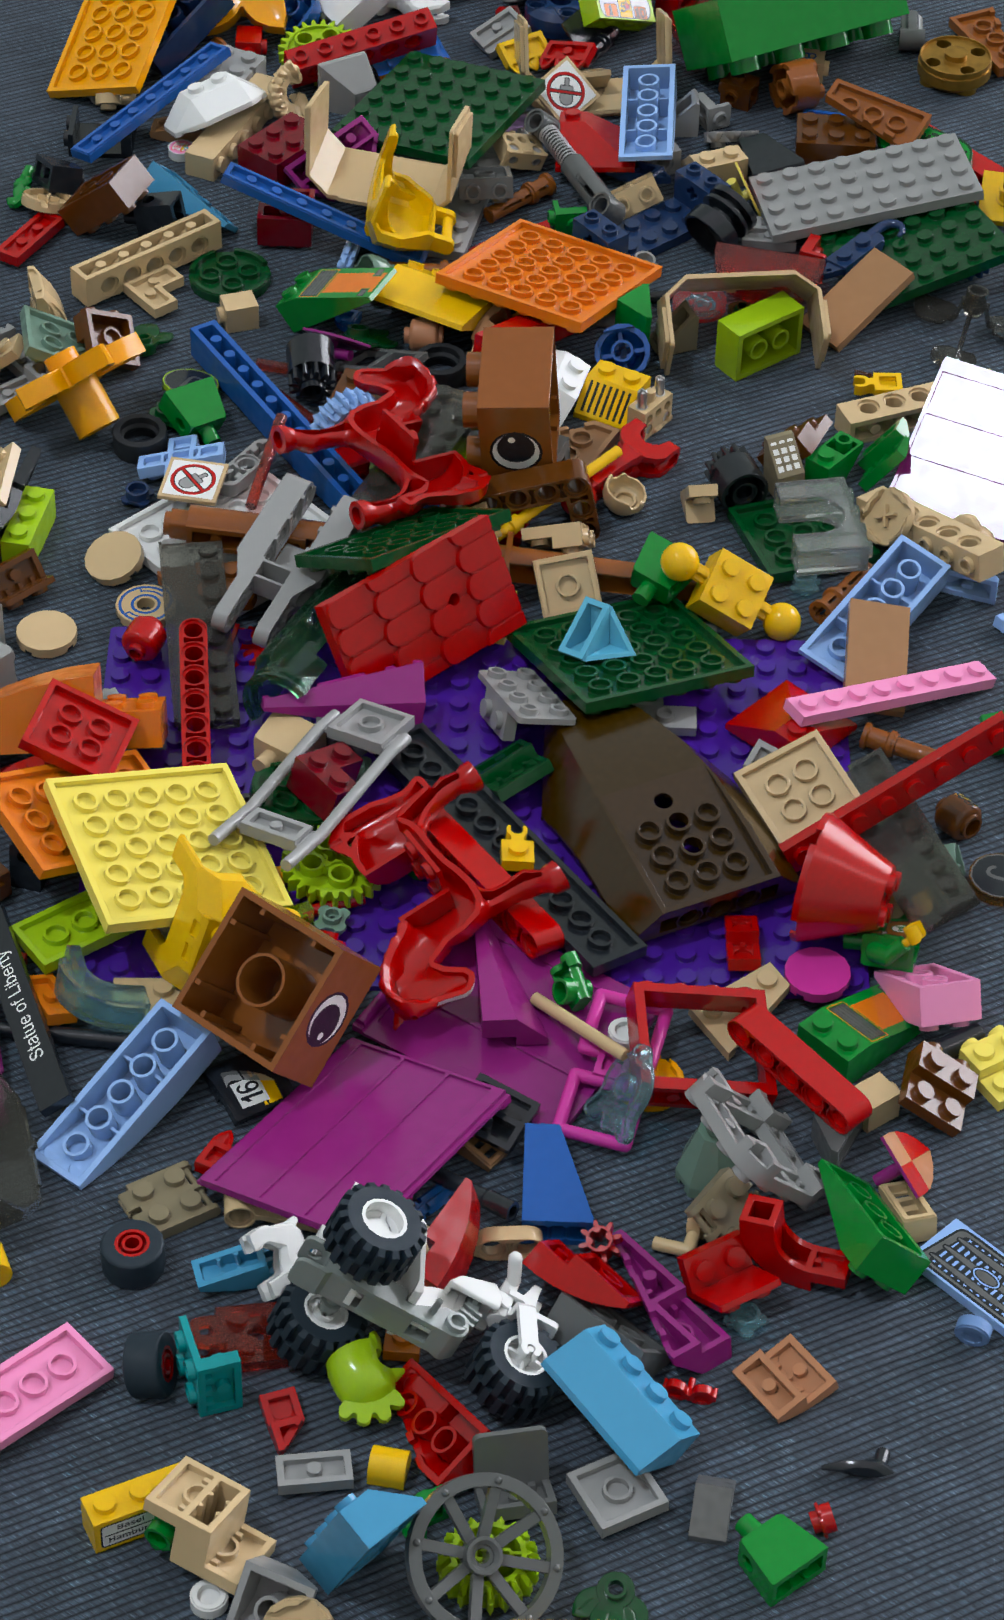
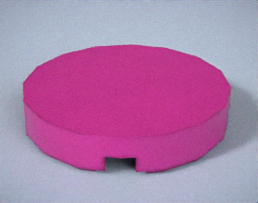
(817, 974)

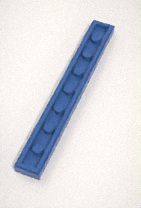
(150, 102)
(310, 211)

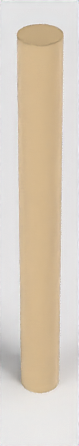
(579, 1026)

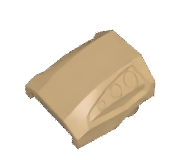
(43, 294)

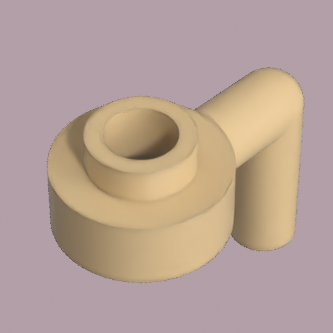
(109, 101)
(693, 1235)

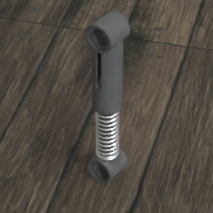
(574, 166)

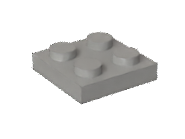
(614, 1495)

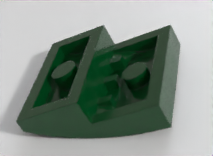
(513, 769)

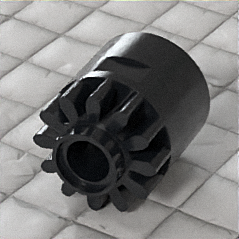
(311, 366)
(736, 476)

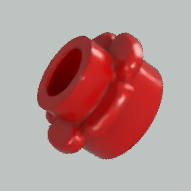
(823, 1519)

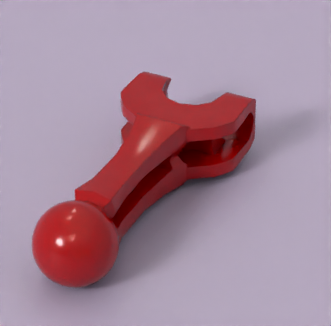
(637, 458)

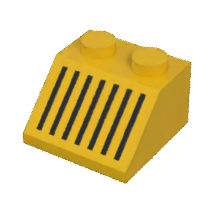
(609, 393)

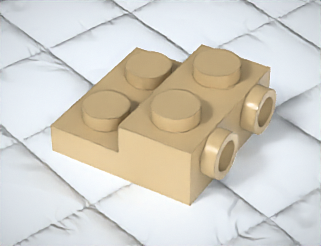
(561, 537)

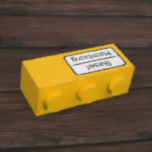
(117, 1512)

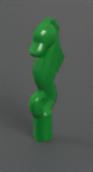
(20, 184)

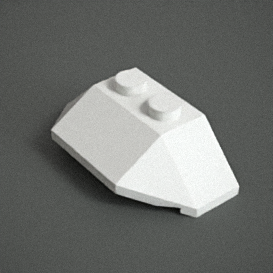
(211, 102)
(571, 377)

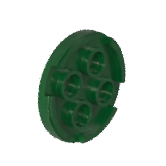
(229, 273)
(283, 800)

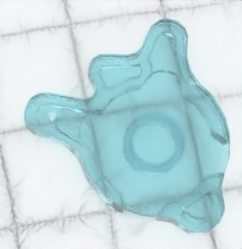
(624, 1094)

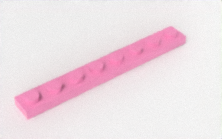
(889, 693)

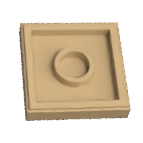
(565, 582)

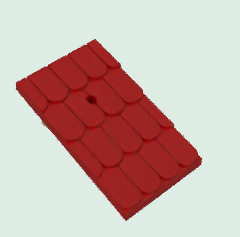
(425, 606)

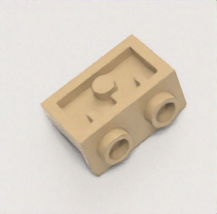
(638, 194)

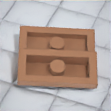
(785, 1379)

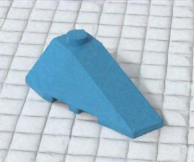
(169, 180)

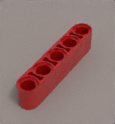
(799, 1069)

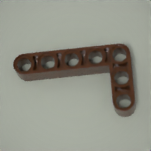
(544, 486)

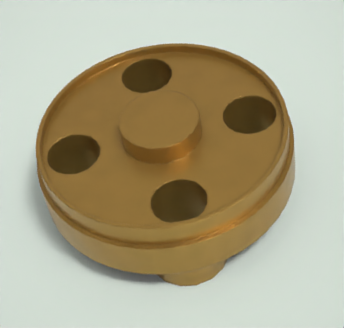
(954, 64)

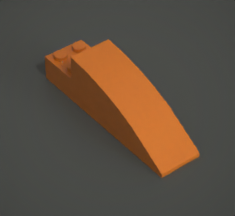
(22, 698)

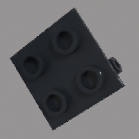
(602, 37)

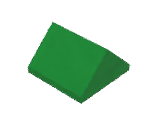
(635, 309)

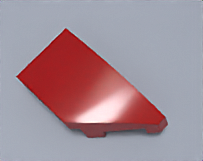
(282, 1416)

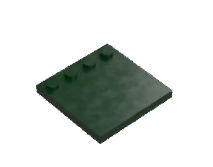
(772, 542)

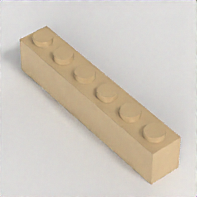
(218, 142)

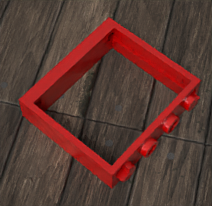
(643, 994)

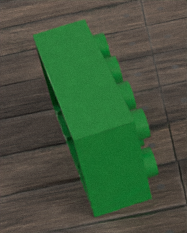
(758, 33)

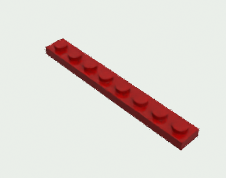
(907, 785)

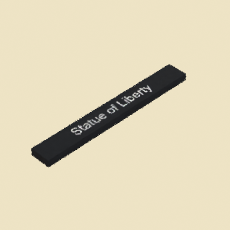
(30, 1026)

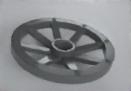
(490, 1548)

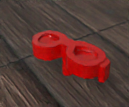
(698, 1394)

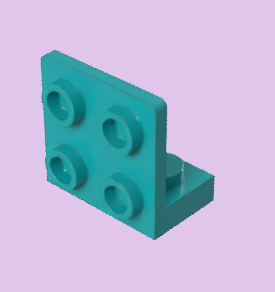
(212, 1381)

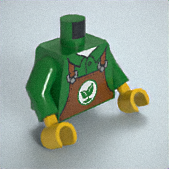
(891, 946)

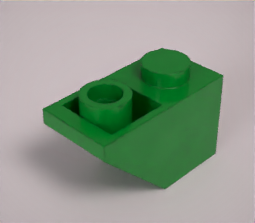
(833, 457)

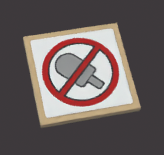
(566, 89)
(193, 481)

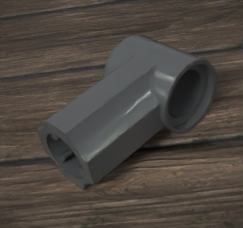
(911, 32)

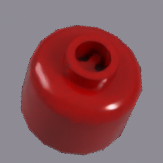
(144, 638)

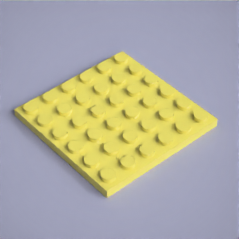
(127, 829)

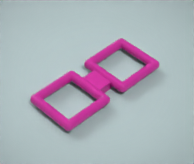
(602, 1065)

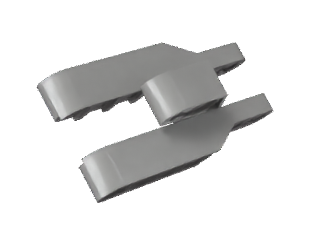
(279, 580)

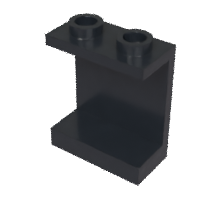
(77, 131)

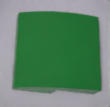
(884, 454)

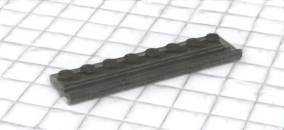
(192, 588)
(931, 881)

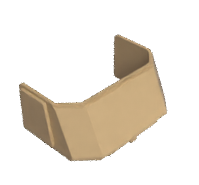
(611, 96)
(347, 172)
(733, 281)

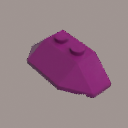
(354, 135)

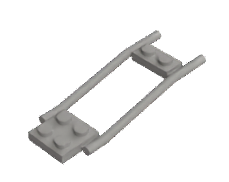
(362, 725)

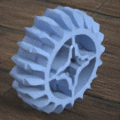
(338, 407)

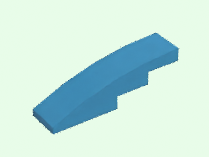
(233, 1269)

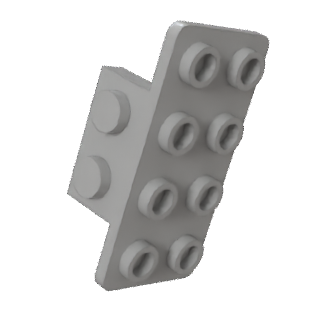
(519, 698)

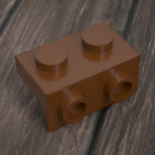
(22, 577)

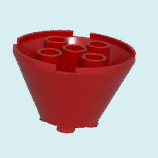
(842, 885)

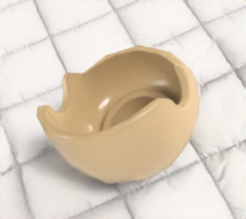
(624, 495)

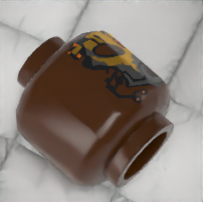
(958, 817)

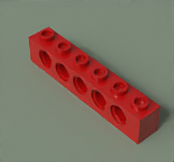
(378, 40)

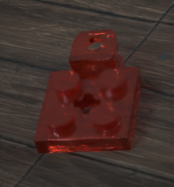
(230, 1331)

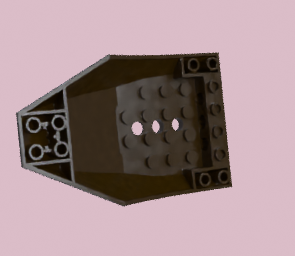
(607, 816)

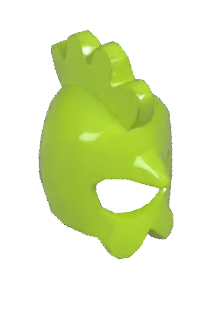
(364, 1382)

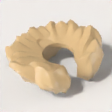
(277, 91)

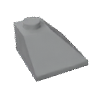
(349, 81)
(265, 1584)

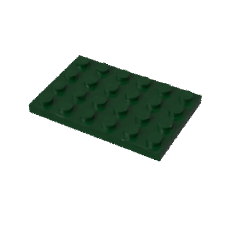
(386, 544)

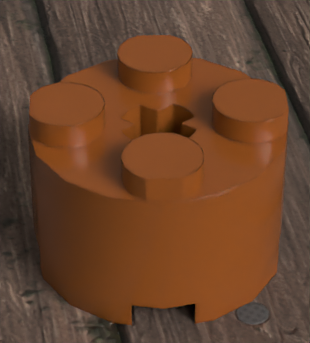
(796, 85)

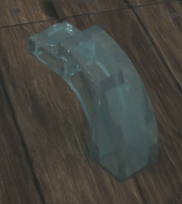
(95, 1000)

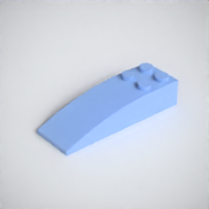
(648, 112)
(901, 577)
(128, 1095)

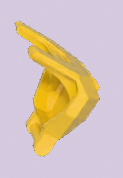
(402, 212)
(197, 917)

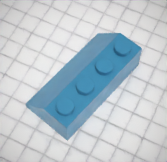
(621, 1400)
(357, 1534)

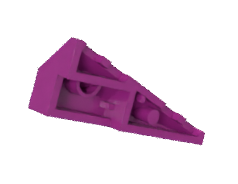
(394, 687)
(502, 999)
(684, 1329)

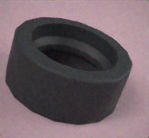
(446, 355)
(139, 425)

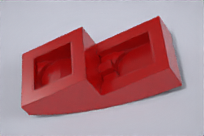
(742, 942)

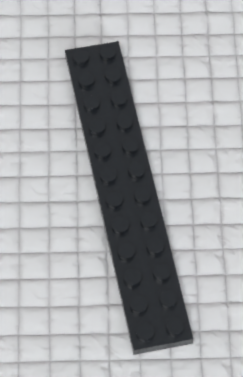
(585, 919)

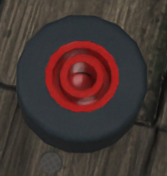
(132, 1254)
(149, 1364)

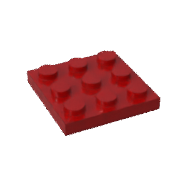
(78, 731)

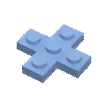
(155, 465)

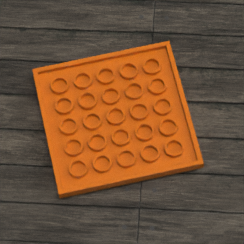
(547, 275)

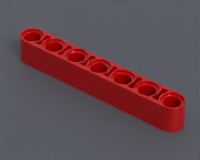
(194, 693)
(524, 922)

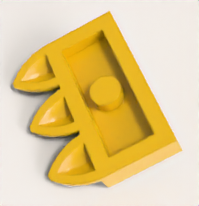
(537, 45)

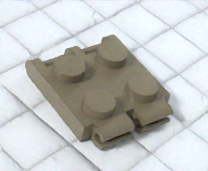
(169, 1200)
(720, 1204)

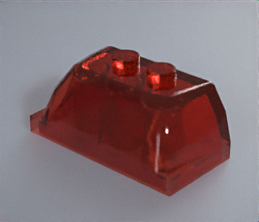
(747, 259)

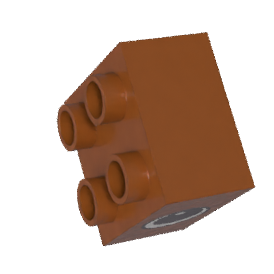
(514, 400)
(276, 987)

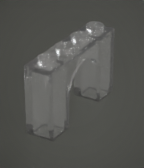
(828, 502)

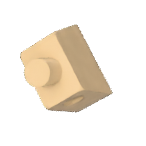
(279, 737)

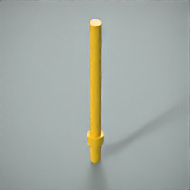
(526, 515)

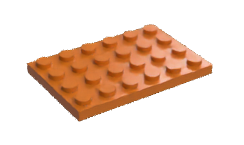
(31, 821)

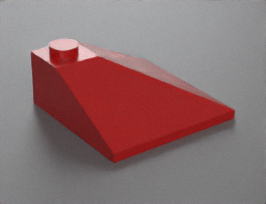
(593, 139)
(775, 726)

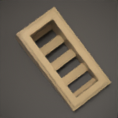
(911, 1212)

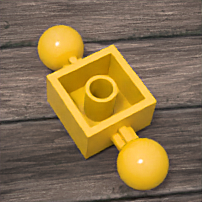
(730, 592)

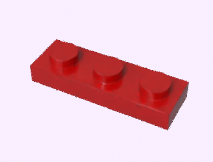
(30, 238)

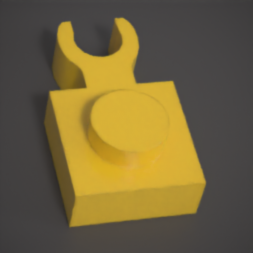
(878, 384)
(516, 851)

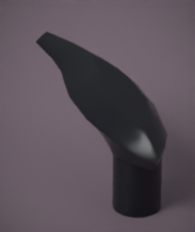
(864, 1468)

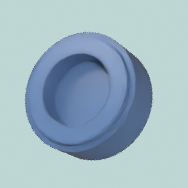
(973, 1330)

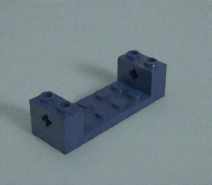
(656, 227)

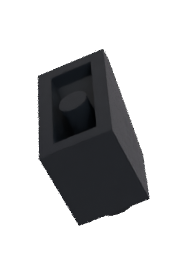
(57, 174)

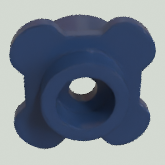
(137, 494)

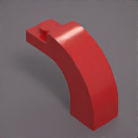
(783, 1252)

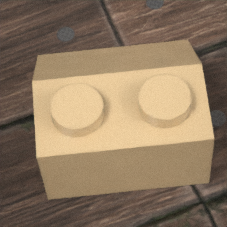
(722, 162)

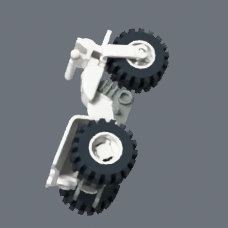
(373, 1268)

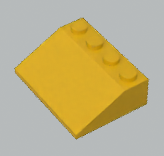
(416, 292)

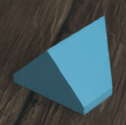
(596, 634)

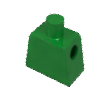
(195, 409)
(648, 574)
(778, 1555)

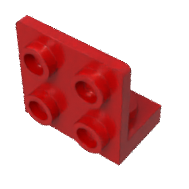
(724, 1275)

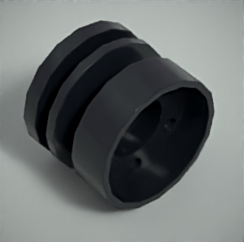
(720, 218)

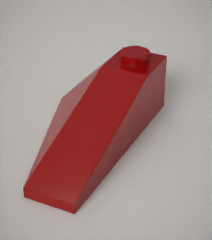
(436, 1425)

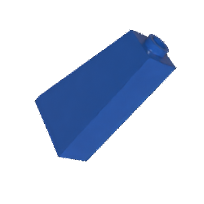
(551, 1187)

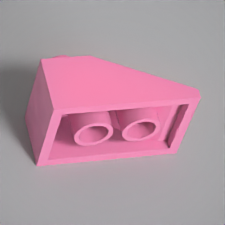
(932, 995)

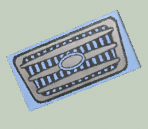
(968, 1271)

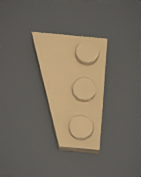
(715, 1022)

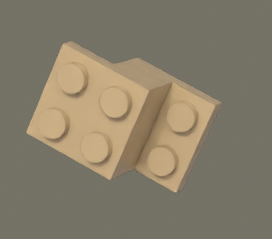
(208, 1523)

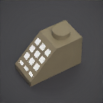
(782, 459)

